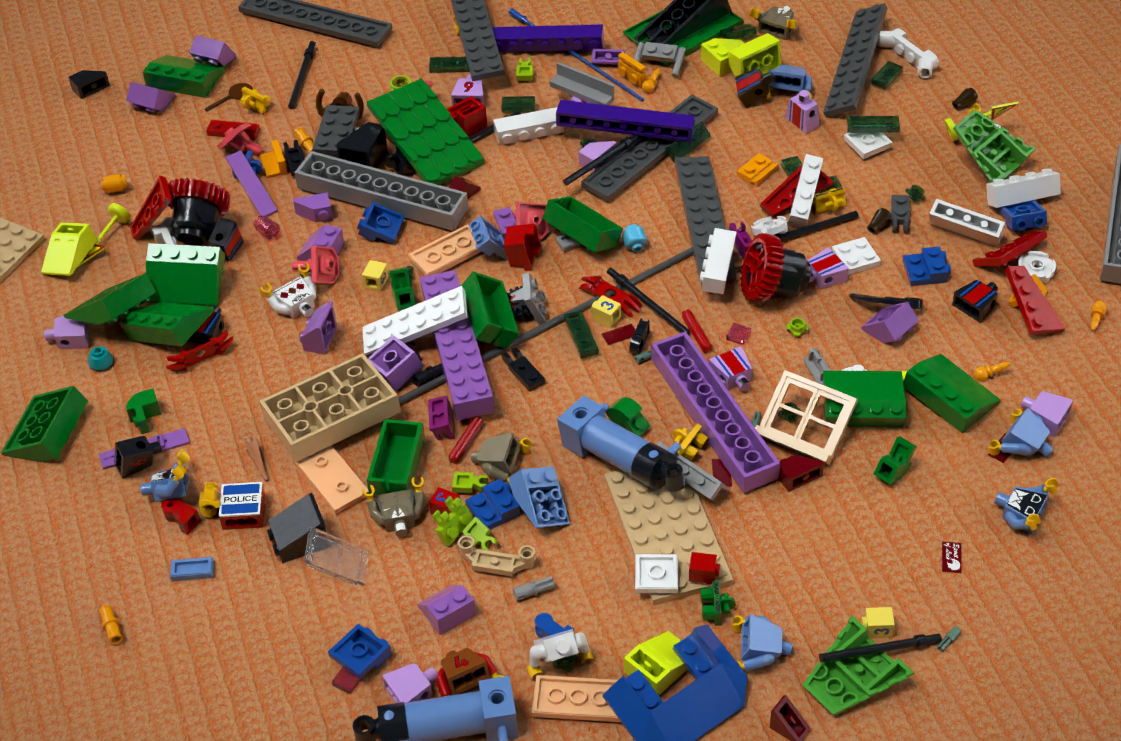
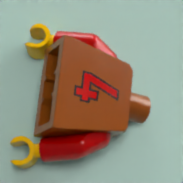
(463, 671)

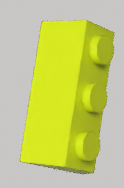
(759, 53)

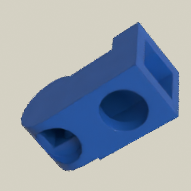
(546, 626)

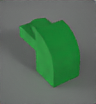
(401, 288)
(142, 406)
(628, 413)
(896, 464)

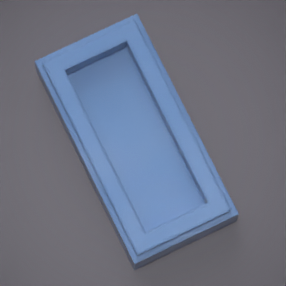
(192, 569)

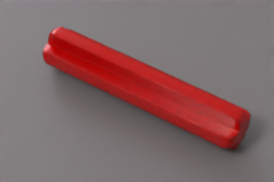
(696, 331)
(465, 440)

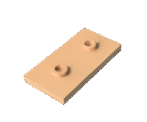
(445, 252)
(332, 479)
(572, 698)

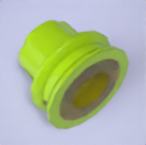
(399, 81)

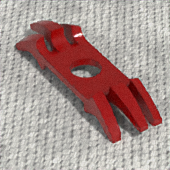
(601, 287)
(186, 359)

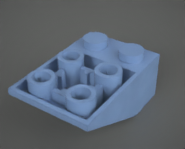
(540, 496)

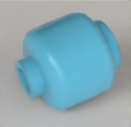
(634, 237)

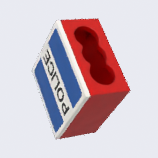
(242, 505)

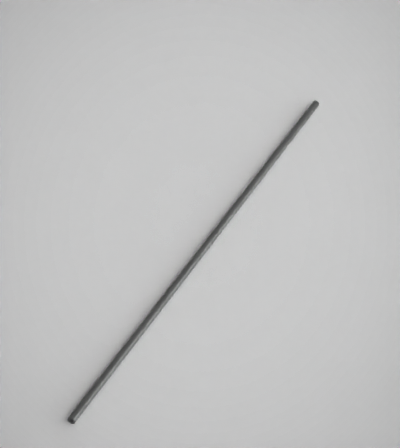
(549, 324)

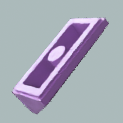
(606, 56)

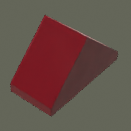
(464, 185)
(788, 721)

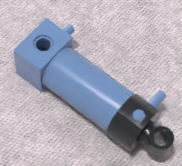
(588, 430)
(446, 717)

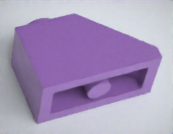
(314, 207)

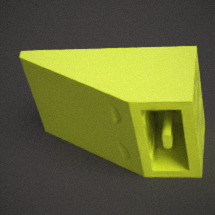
(68, 248)
(656, 661)

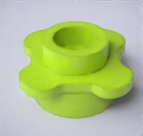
(797, 326)

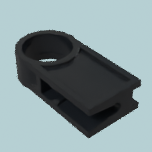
(639, 337)

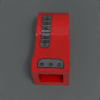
(181, 513)

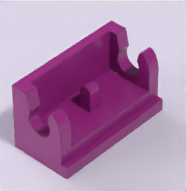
(742, 238)
(441, 417)

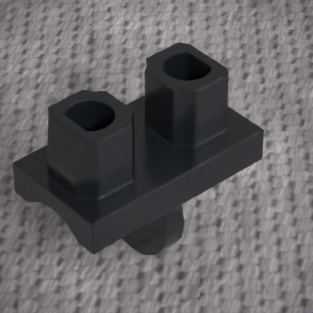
(399, 163)

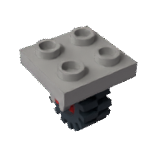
(528, 300)

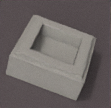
(566, 243)

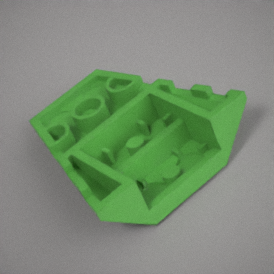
(992, 146)
(854, 679)

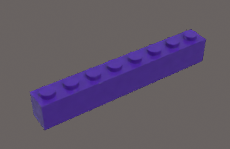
(549, 38)
(625, 120)

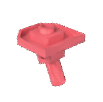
(240, 140)
(532, 214)
(322, 265)

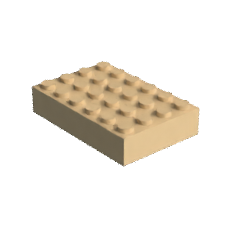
(330, 407)

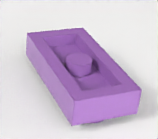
(504, 218)

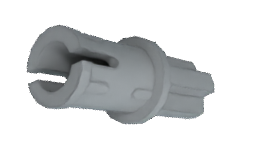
(533, 588)

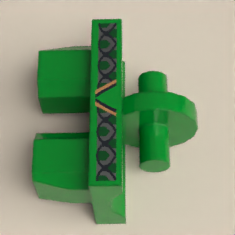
(713, 612)

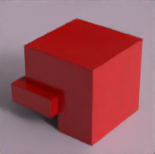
(469, 115)
(521, 244)

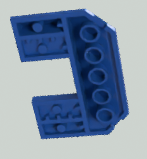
(693, 710)

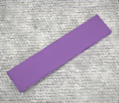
(251, 183)
(167, 442)

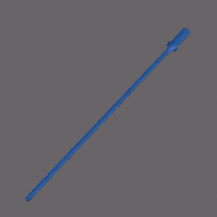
(523, 19)

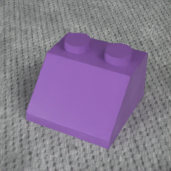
(211, 51)
(147, 96)
(325, 236)
(891, 323)
(319, 329)
(396, 362)
(448, 608)

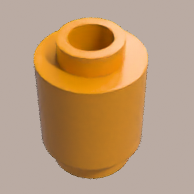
(114, 183)

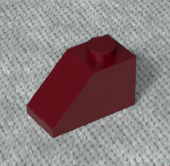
(798, 471)

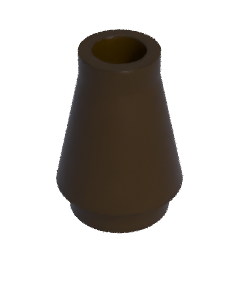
(966, 98)
(879, 220)

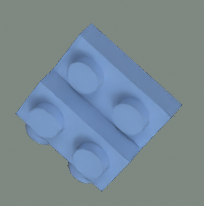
(487, 237)

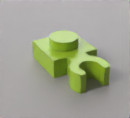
(524, 71)
(466, 481)
(479, 533)

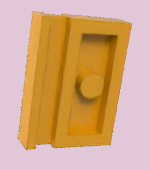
(631, 69)
(757, 169)

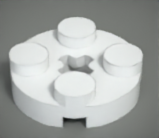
(770, 226)
(1046, 266)

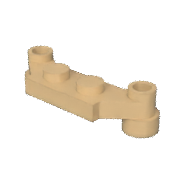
(493, 561)

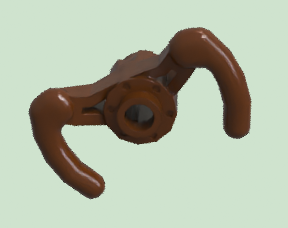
(341, 99)

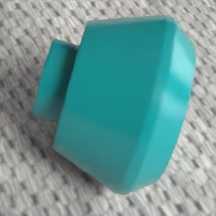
(99, 358)

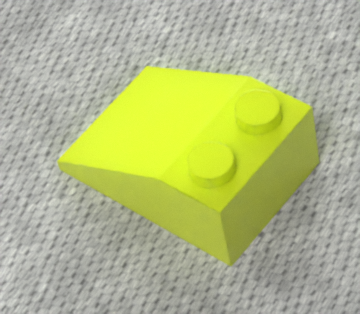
(715, 54)

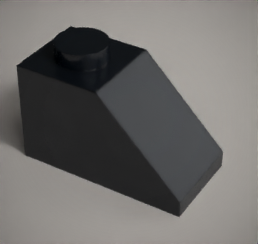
(88, 82)

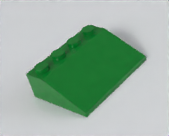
(182, 75)
(185, 273)
(114, 301)
(165, 323)
(949, 391)
(878, 395)
(46, 425)

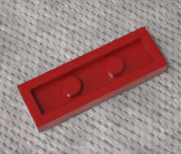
(218, 128)

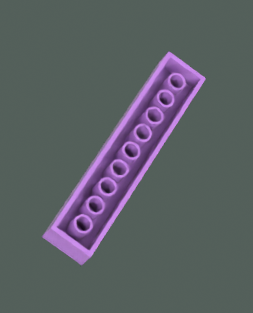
(459, 355)
(717, 412)

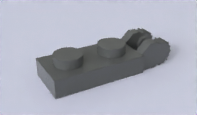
(900, 212)

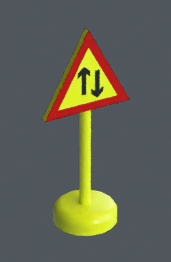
(995, 112)
(118, 214)

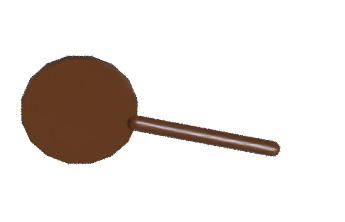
(234, 92)

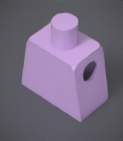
(68, 333)
(1051, 408)
(409, 683)

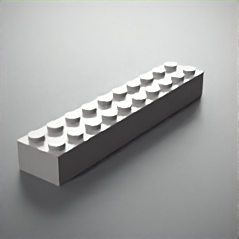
(366, 184)
(1112, 248)

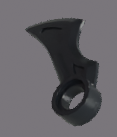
(915, 303)

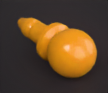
(649, 85)
(1099, 309)
(983, 373)

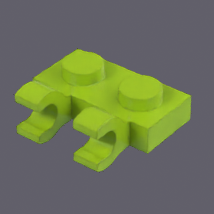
(452, 524)

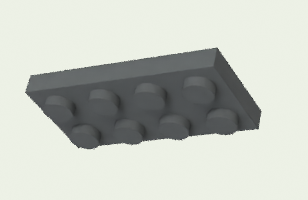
(334, 126)

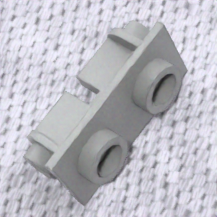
(816, 365)

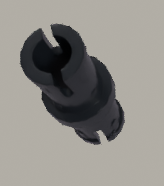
(429, 374)

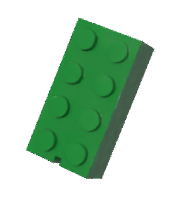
(582, 224)
(490, 310)
(396, 456)

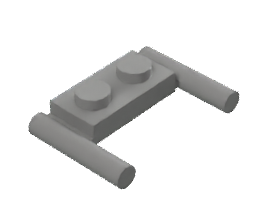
(661, 52)

